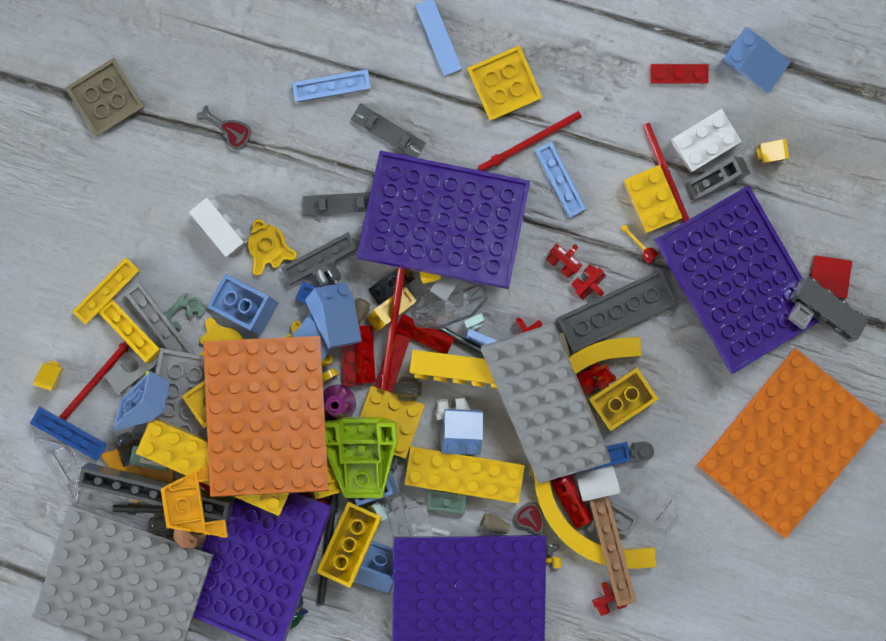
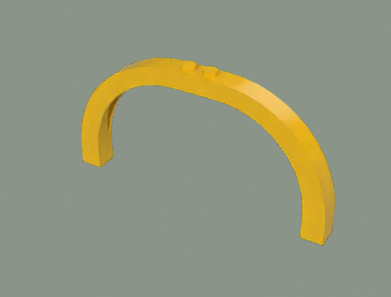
(635, 557)

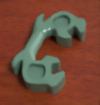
(193, 304)

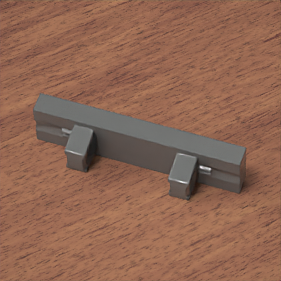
(388, 131)
(336, 203)

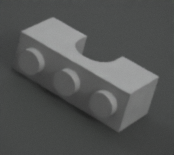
(123, 379)

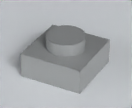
(801, 315)

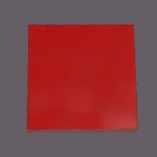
(832, 274)

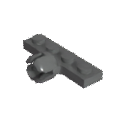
(321, 262)

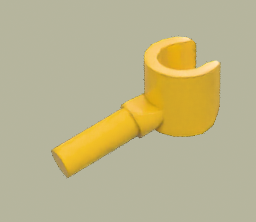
(555, 561)

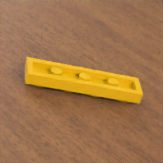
(106, 290)
(130, 331)

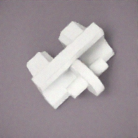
(442, 404)

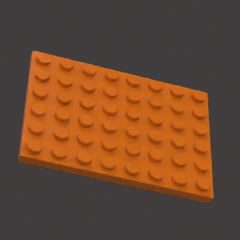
(265, 416)
(790, 443)

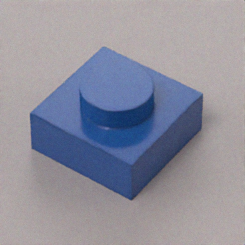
(304, 292)

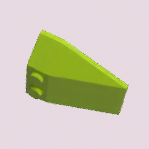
(361, 454)

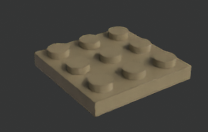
(105, 97)

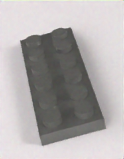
(617, 310)

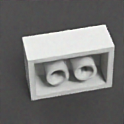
(705, 140)
(218, 227)

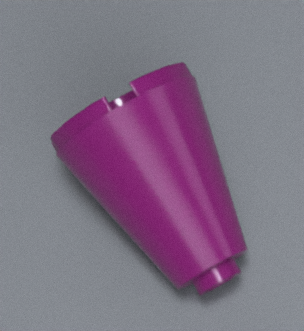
(345, 399)

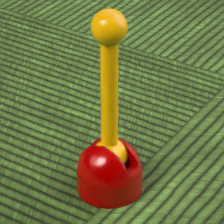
(649, 254)

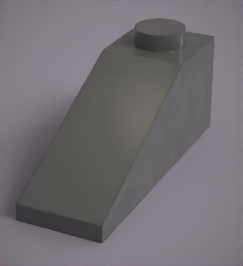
(718, 177)

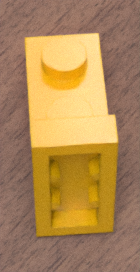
(381, 315)

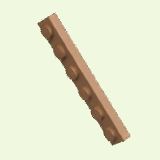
(612, 551)

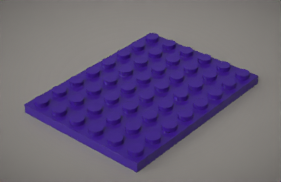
(443, 220)
(735, 277)
(261, 567)
(469, 588)

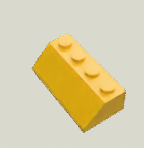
(349, 544)

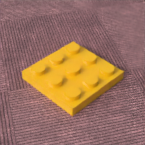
(504, 83)
(405, 414)

